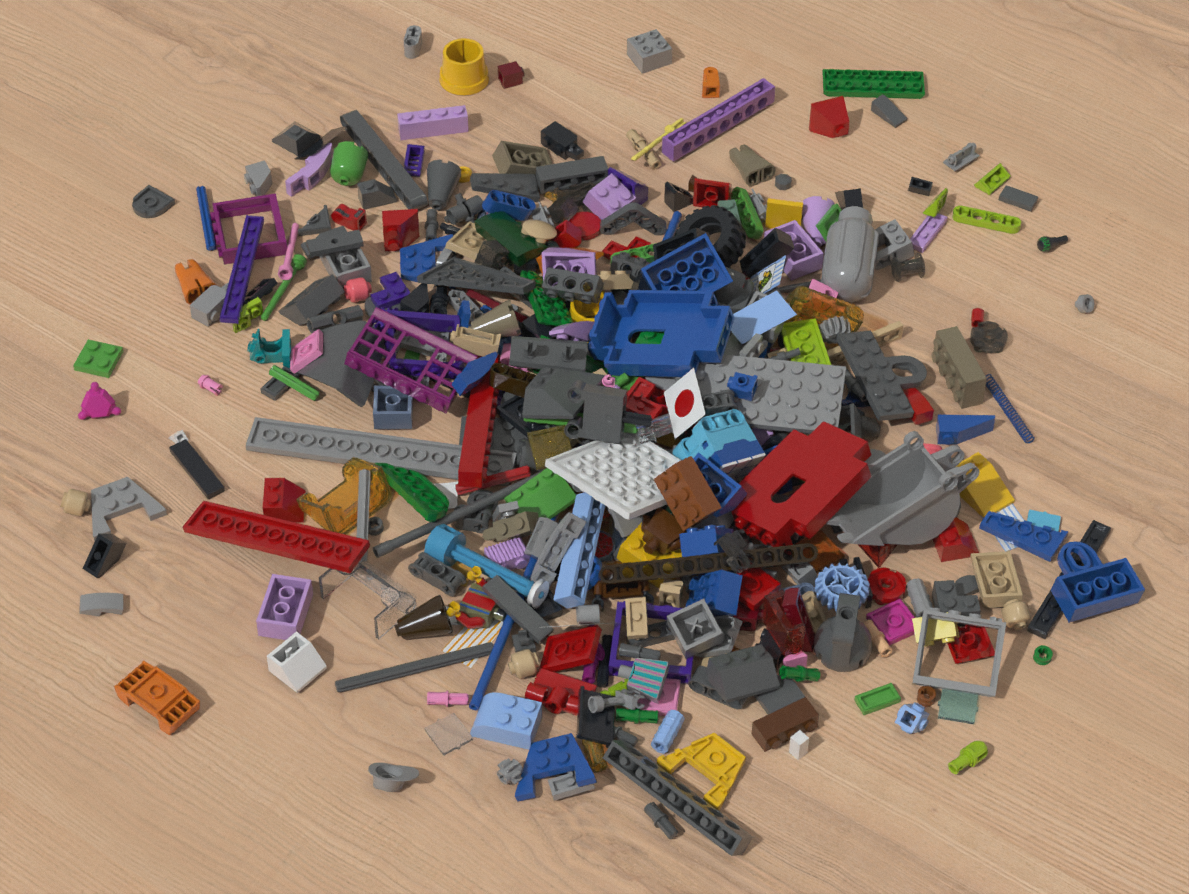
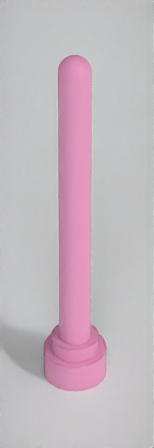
(286, 271)

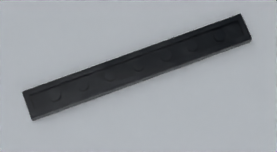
(1050, 609)

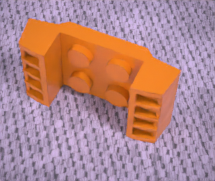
(158, 695)

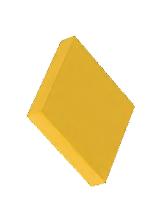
(782, 212)

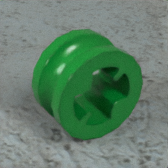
(1042, 649)

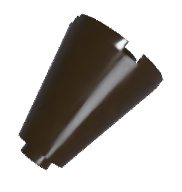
(425, 620)

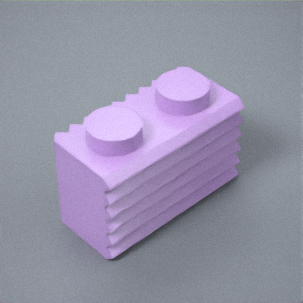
(508, 554)

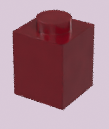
(510, 74)

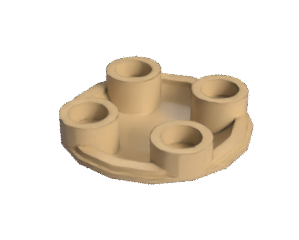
(539, 229)

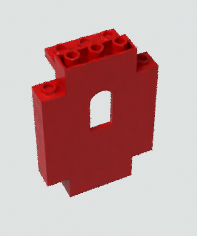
(832, 471)

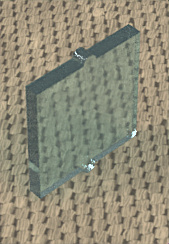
(957, 706)

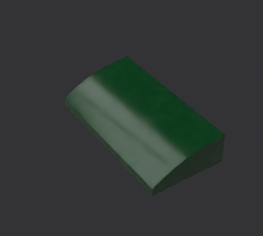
(508, 233)

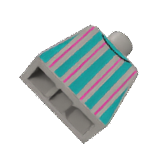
(646, 677)

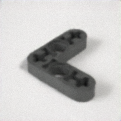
(633, 213)

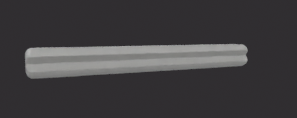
(363, 506)

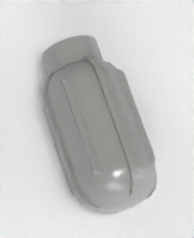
(850, 254)

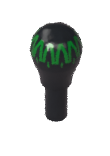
(1047, 243)

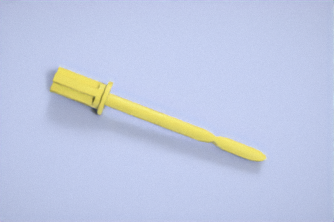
(668, 129)

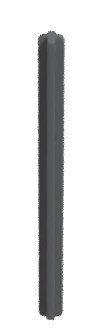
(413, 667)

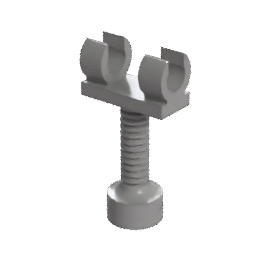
(622, 698)

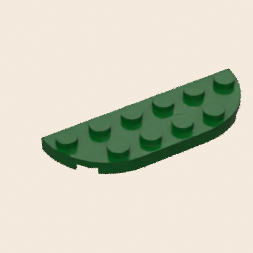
(417, 491)

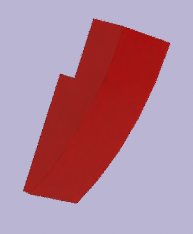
(922, 409)

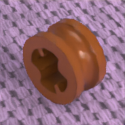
(926, 702)

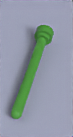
(298, 263)

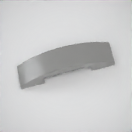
(556, 547)

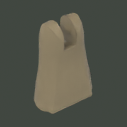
(751, 165)

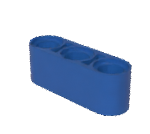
(514, 205)

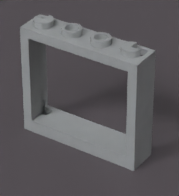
(974, 620)

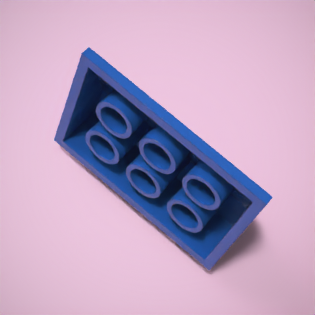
(688, 268)

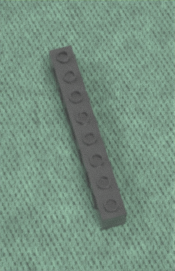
(678, 797)

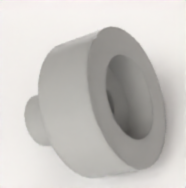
(1085, 303)

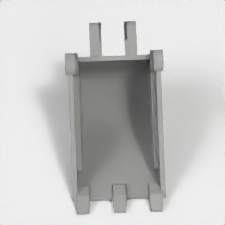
(907, 497)

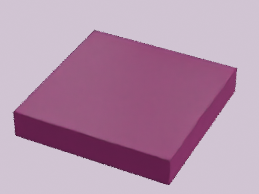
(893, 621)

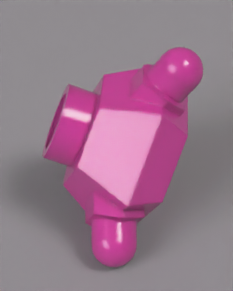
(98, 404)

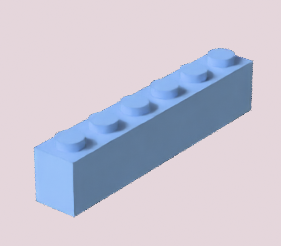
(579, 557)

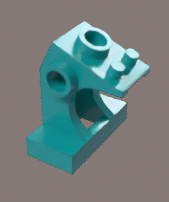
(270, 352)

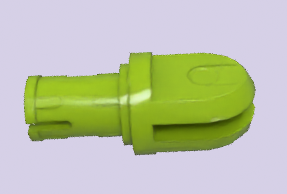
(969, 756)

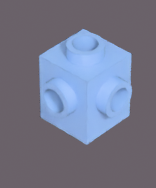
(906, 718)

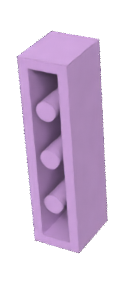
(432, 122)

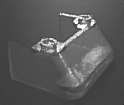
(393, 595)

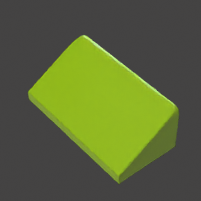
(993, 179)
(936, 204)

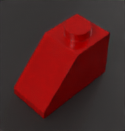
(567, 235)

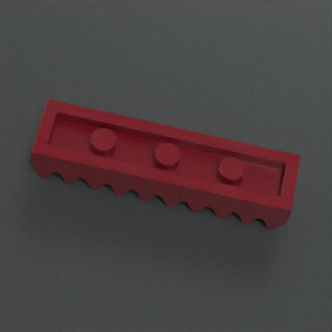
(797, 613)

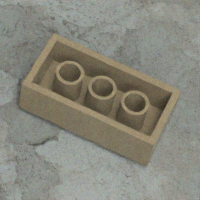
(959, 367)

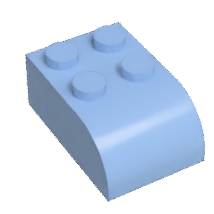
(507, 720)

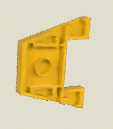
(714, 760)

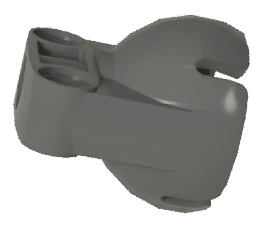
(734, 293)
(843, 639)

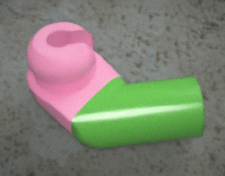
(609, 381)

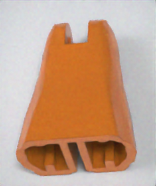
(192, 280)

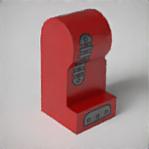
(349, 217)

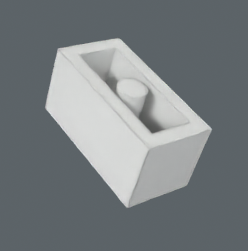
(799, 745)

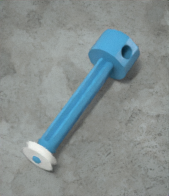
(449, 546)

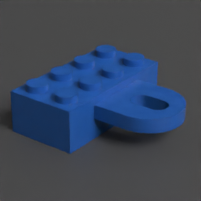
(1095, 586)

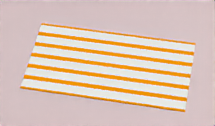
(472, 637)

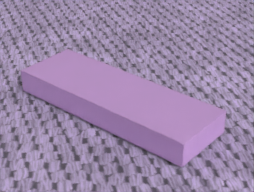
(927, 232)

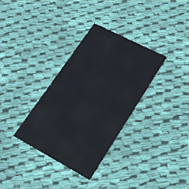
(321, 142)

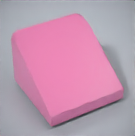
(795, 660)

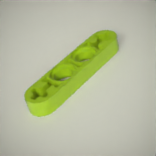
(986, 219)

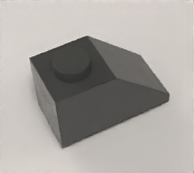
(375, 194)

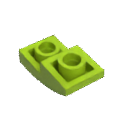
(249, 311)

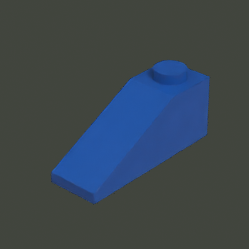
(960, 428)

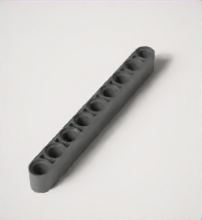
(384, 160)

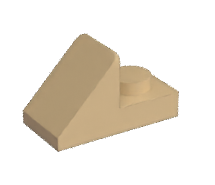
(671, 593)
(814, 610)

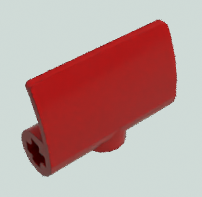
(556, 691)

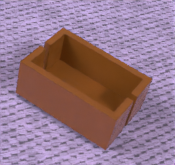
(687, 493)

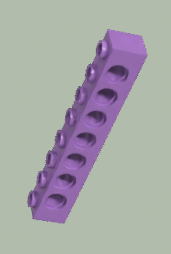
(718, 119)

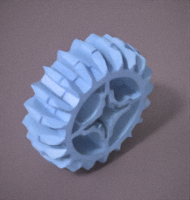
(845, 580)

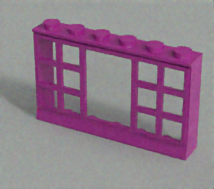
(396, 380)

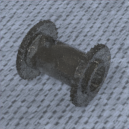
(908, 267)

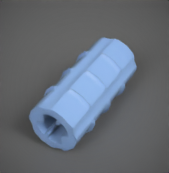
(667, 731)

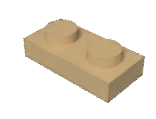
(636, 618)

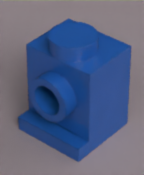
(743, 385)

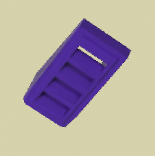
(414, 150)

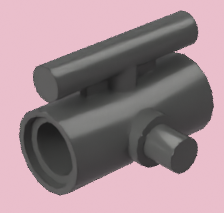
(464, 209)

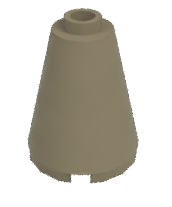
(498, 321)

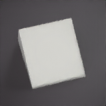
(178, 437)

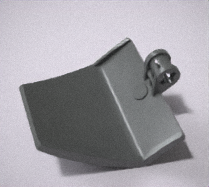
(330, 366)

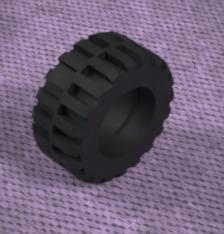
(716, 220)

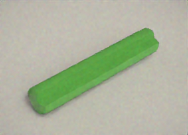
(294, 382)

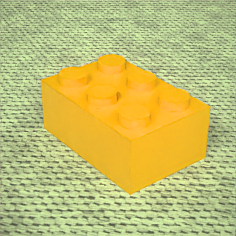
(632, 551)

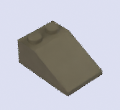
(519, 158)

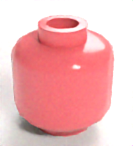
(357, 289)

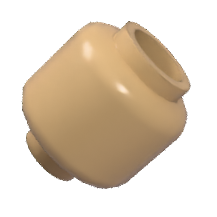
(75, 502)
(1015, 614)
(524, 663)

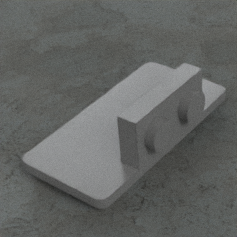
(749, 349)

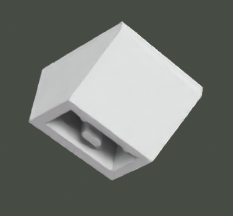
(295, 662)

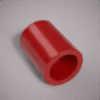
(977, 316)

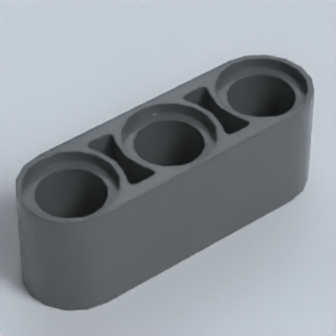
(701, 685)

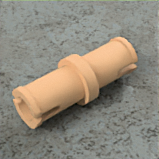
(878, 639)

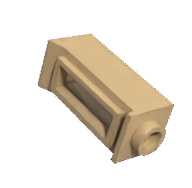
(475, 341)

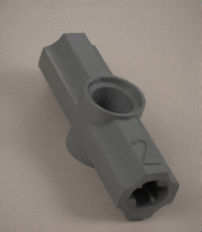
(325, 320)

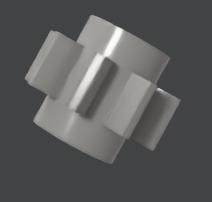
(509, 771)

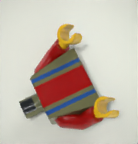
(476, 607)

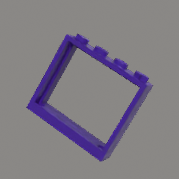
(427, 322)
(655, 612)

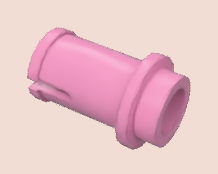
(206, 382)

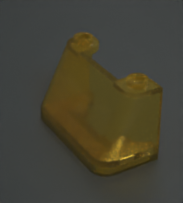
(814, 304)
(338, 507)

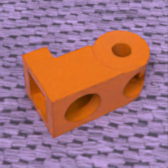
(710, 83)

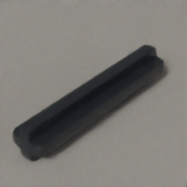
(603, 669)

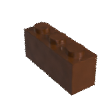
(782, 724)

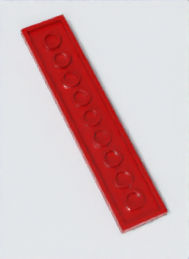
(277, 536)

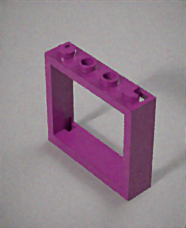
(244, 207)

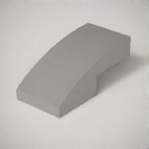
(96, 603)

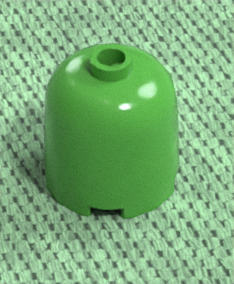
(348, 163)

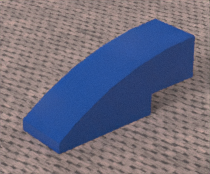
(473, 373)

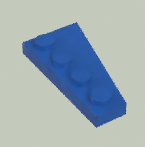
(1031, 538)

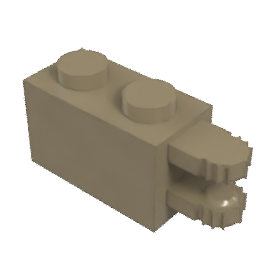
(512, 527)

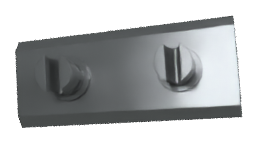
(552, 353)

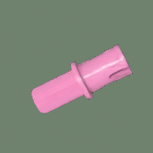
(447, 698)

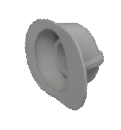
(391, 777)

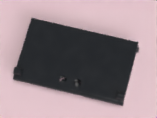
(594, 726)

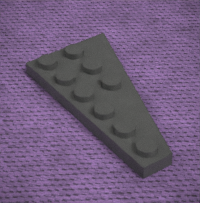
(470, 275)

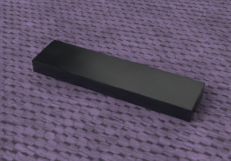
(197, 469)

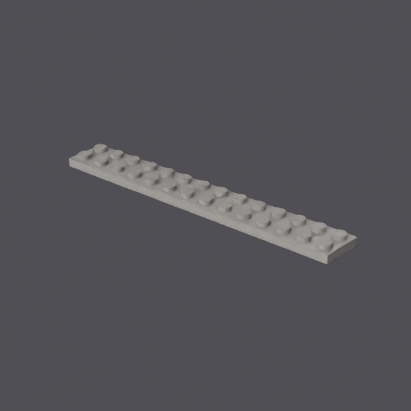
(341, 445)

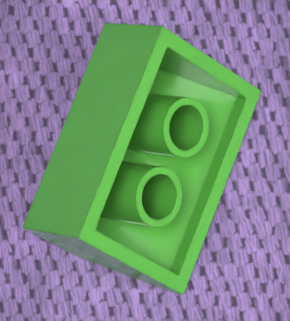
(543, 494)

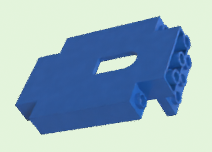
(692, 326)

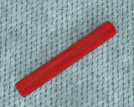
(497, 479)

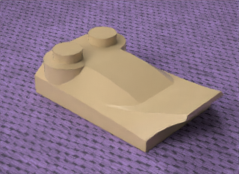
(619, 280)
(996, 578)

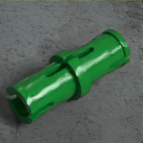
(799, 673)
(637, 715)

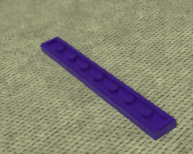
(242, 269)

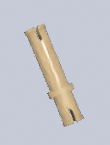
(638, 144)

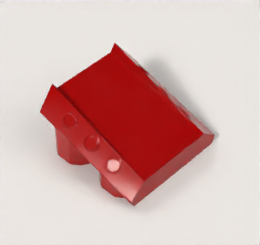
(971, 644)

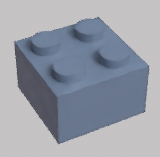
(392, 409)

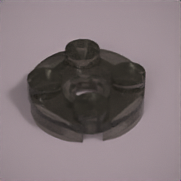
(983, 344)

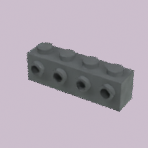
(571, 173)

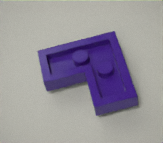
(393, 291)

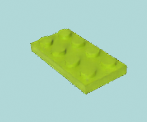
(806, 337)

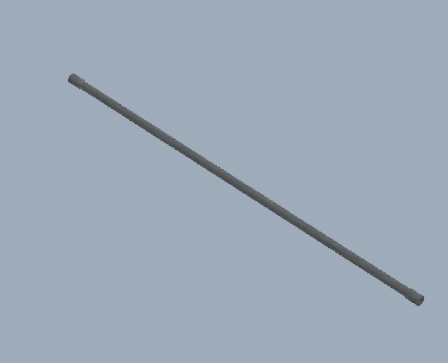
(390, 545)

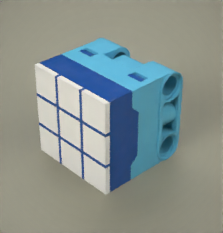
(725, 442)

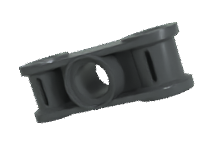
(437, 574)

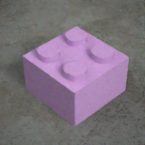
(608, 197)

